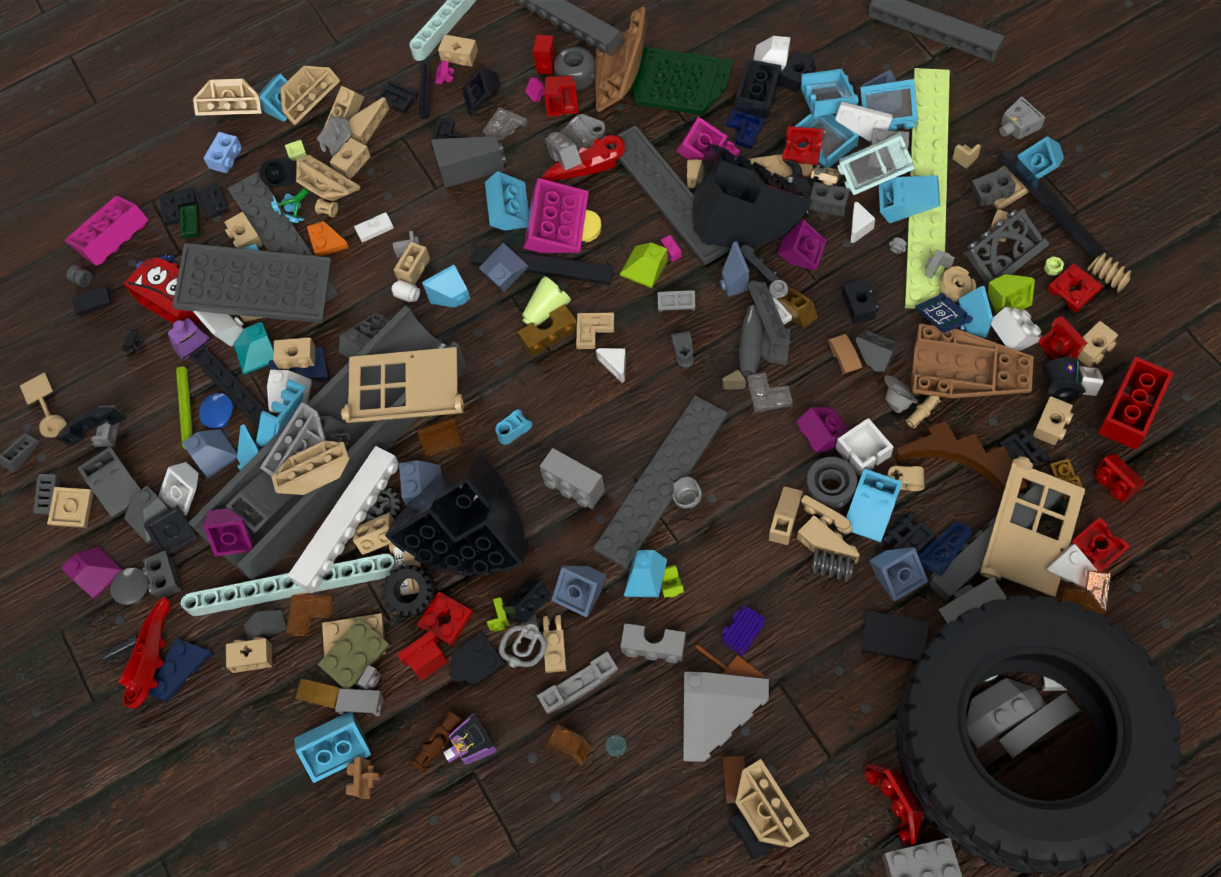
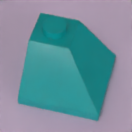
(254, 348)

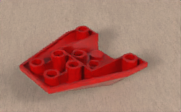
(903, 801)

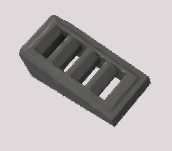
(18, 460)
(43, 479)

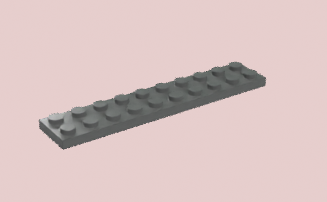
(665, 191)
(272, 228)
(655, 487)

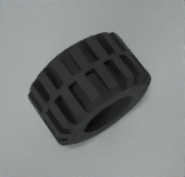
(392, 590)

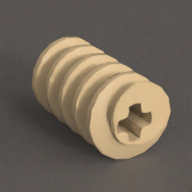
(1110, 271)

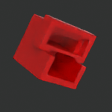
(561, 95)
(423, 655)

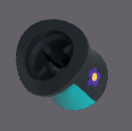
(1062, 378)

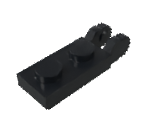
(757, 264)

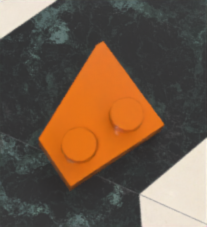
(325, 239)

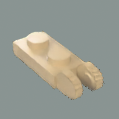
(828, 515)
(555, 651)

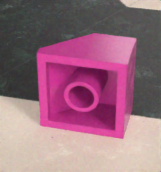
(697, 140)

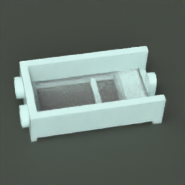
(876, 164)

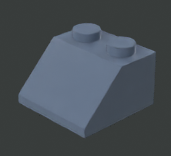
(416, 477)

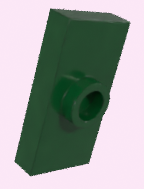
(189, 221)

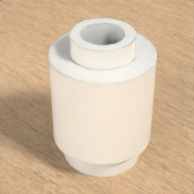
(405, 291)

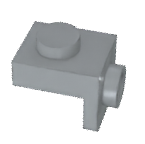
(401, 246)
(940, 258)
(369, 678)

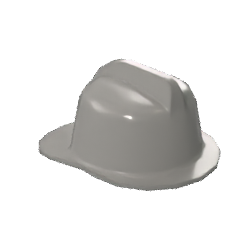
(898, 395)

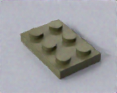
(353, 654)

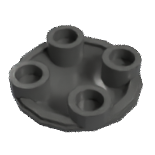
(129, 586)

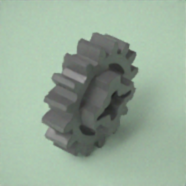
(387, 505)

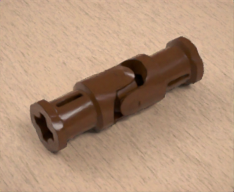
(434, 744)

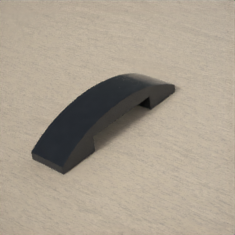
(75, 430)

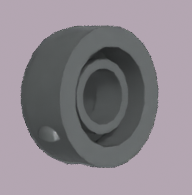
(583, 73)
(834, 469)

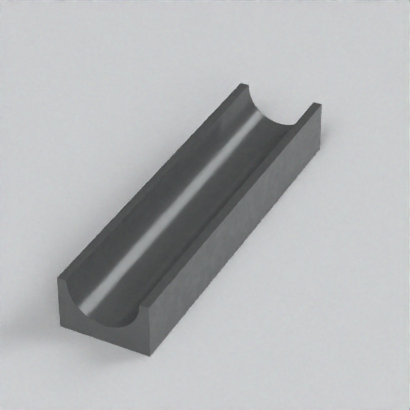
(302, 512)

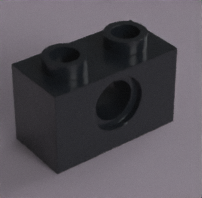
(791, 75)
(859, 311)
(526, 601)

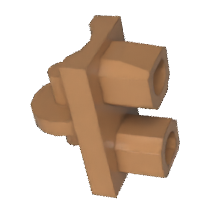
(363, 778)

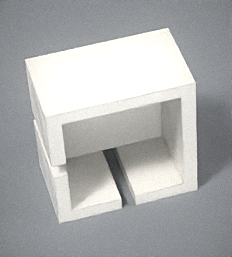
(864, 447)

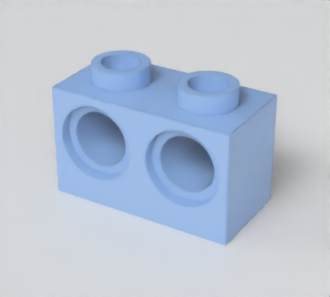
(222, 152)

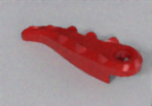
(593, 159)
(145, 658)

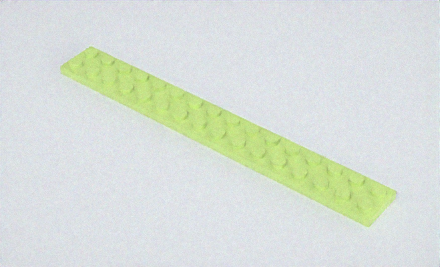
(929, 158)

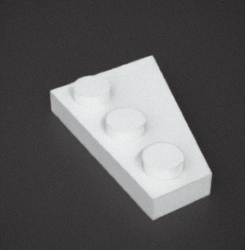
(862, 119)

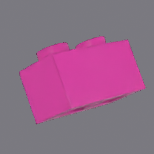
(673, 250)

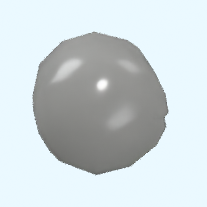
(688, 492)

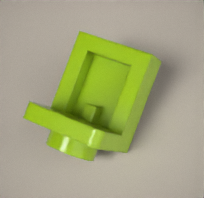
(671, 582)
(502, 621)

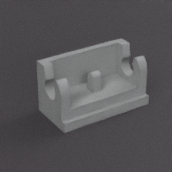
(334, 135)
(676, 300)
(106, 433)
(359, 701)

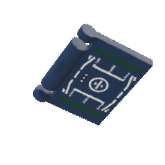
(943, 313)

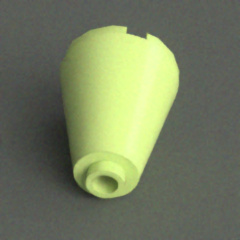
(543, 301)

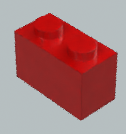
(544, 54)

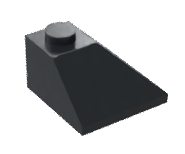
(480, 89)

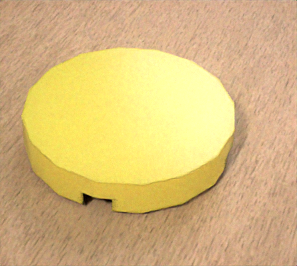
(592, 226)

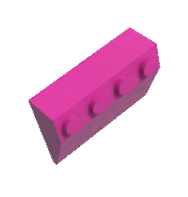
(555, 218)
(107, 230)

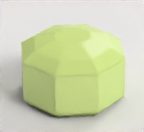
(1053, 266)

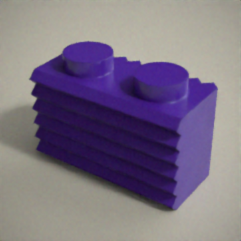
(743, 630)

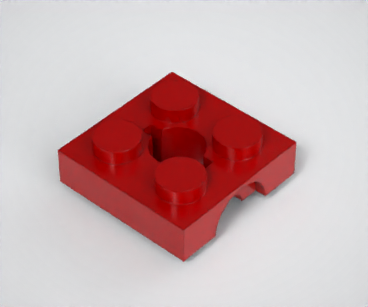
(808, 154)
(1071, 277)
(1062, 333)
(1101, 557)
(439, 607)

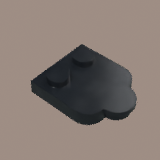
(475, 661)

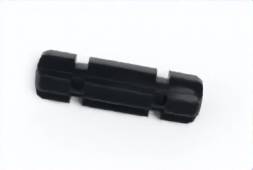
(119, 649)

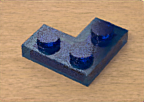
(748, 125)

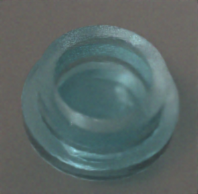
(615, 745)

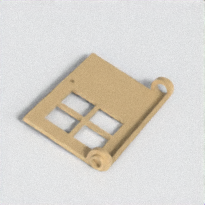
(429, 385)
(1023, 553)

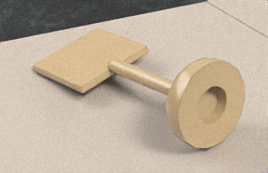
(37, 389)

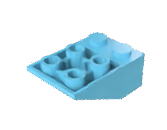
(908, 196)
(873, 504)

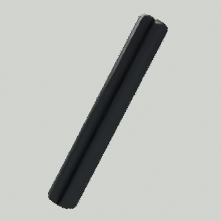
(425, 90)

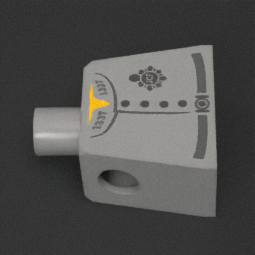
(1021, 119)

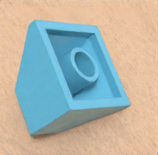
(1042, 157)
(446, 288)
(247, 447)
(645, 574)

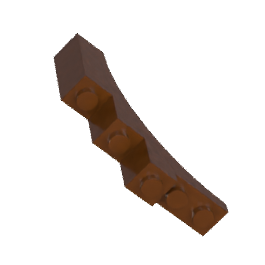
(967, 450)

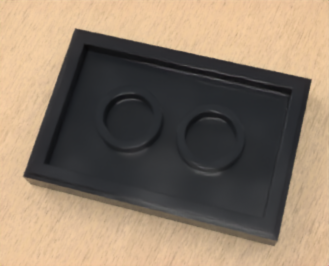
(894, 636)

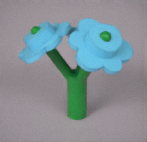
(292, 204)

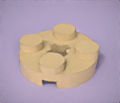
(959, 275)

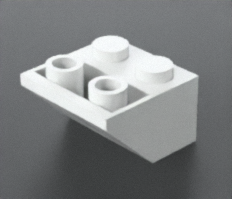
(1016, 328)

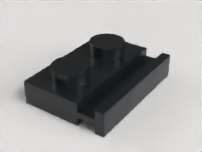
(397, 96)
(211, 201)

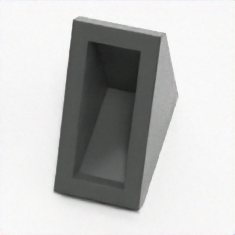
(265, 624)

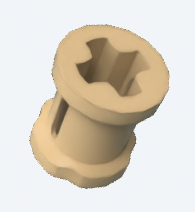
(326, 207)

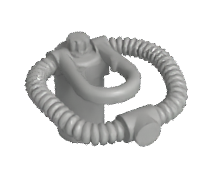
(529, 630)

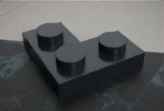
(444, 130)
(171, 204)

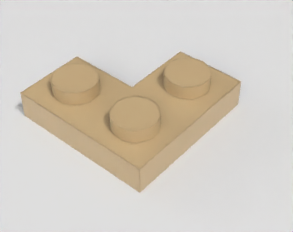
(589, 324)

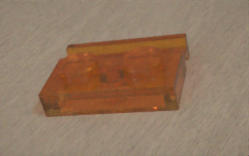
(439, 437)

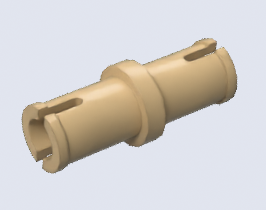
(922, 411)

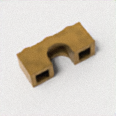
(537, 340)

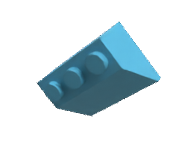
(506, 202)
(331, 746)

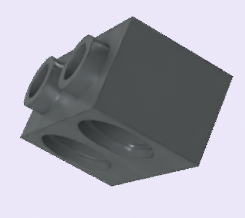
(991, 183)
(825, 198)
(166, 573)

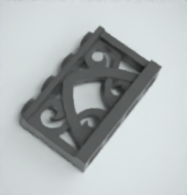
(1029, 248)

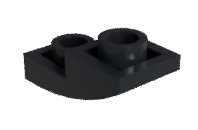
(91, 300)
(744, 832)

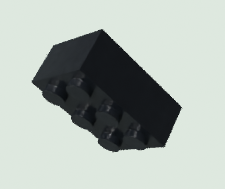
(758, 88)

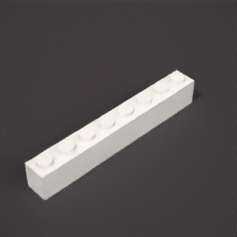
(343, 519)

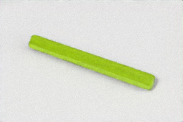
(184, 403)

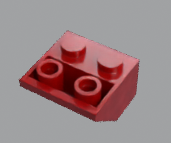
(1118, 478)

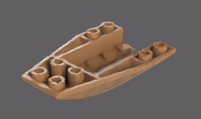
(617, 72)
(966, 365)

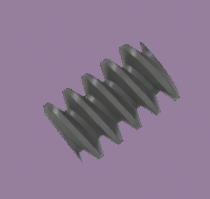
(832, 565)

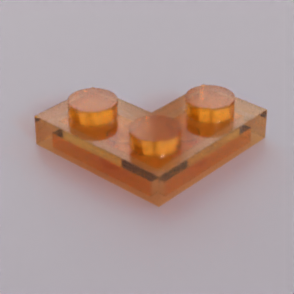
(1095, 592)
(305, 607)

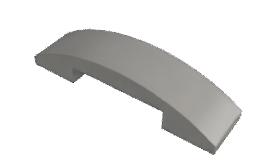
(578, 684)
(1038, 725)

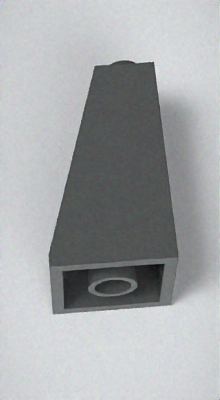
(468, 158)

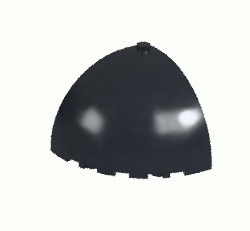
(743, 201)
(463, 522)

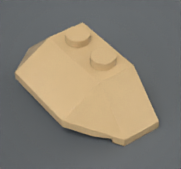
(306, 90)
(226, 98)
(323, 179)
(311, 468)
(767, 808)

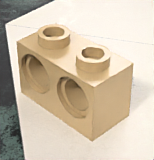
(371, 534)

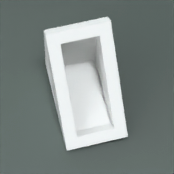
(862, 222)
(614, 361)
(1090, 379)

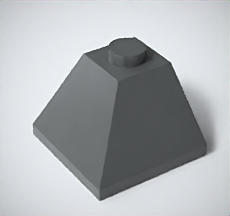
(876, 350)
(142, 509)

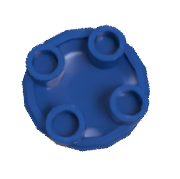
(216, 410)

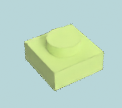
(295, 150)

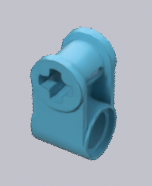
(515, 424)

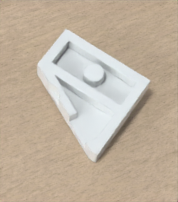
(1072, 566)

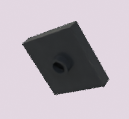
(170, 530)

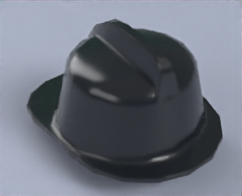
(278, 172)

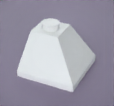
(774, 51)
(222, 325)
(278, 382)
(179, 486)

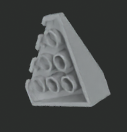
(715, 708)

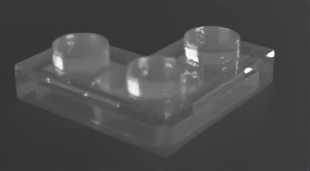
(766, 398)

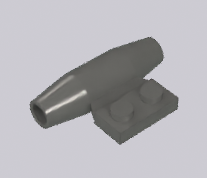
(756, 344)

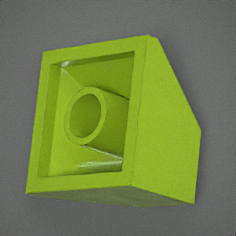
(645, 264)
(1011, 292)

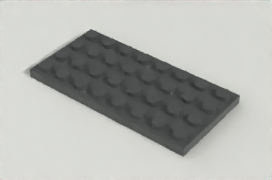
(252, 283)

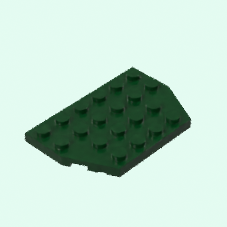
(680, 80)

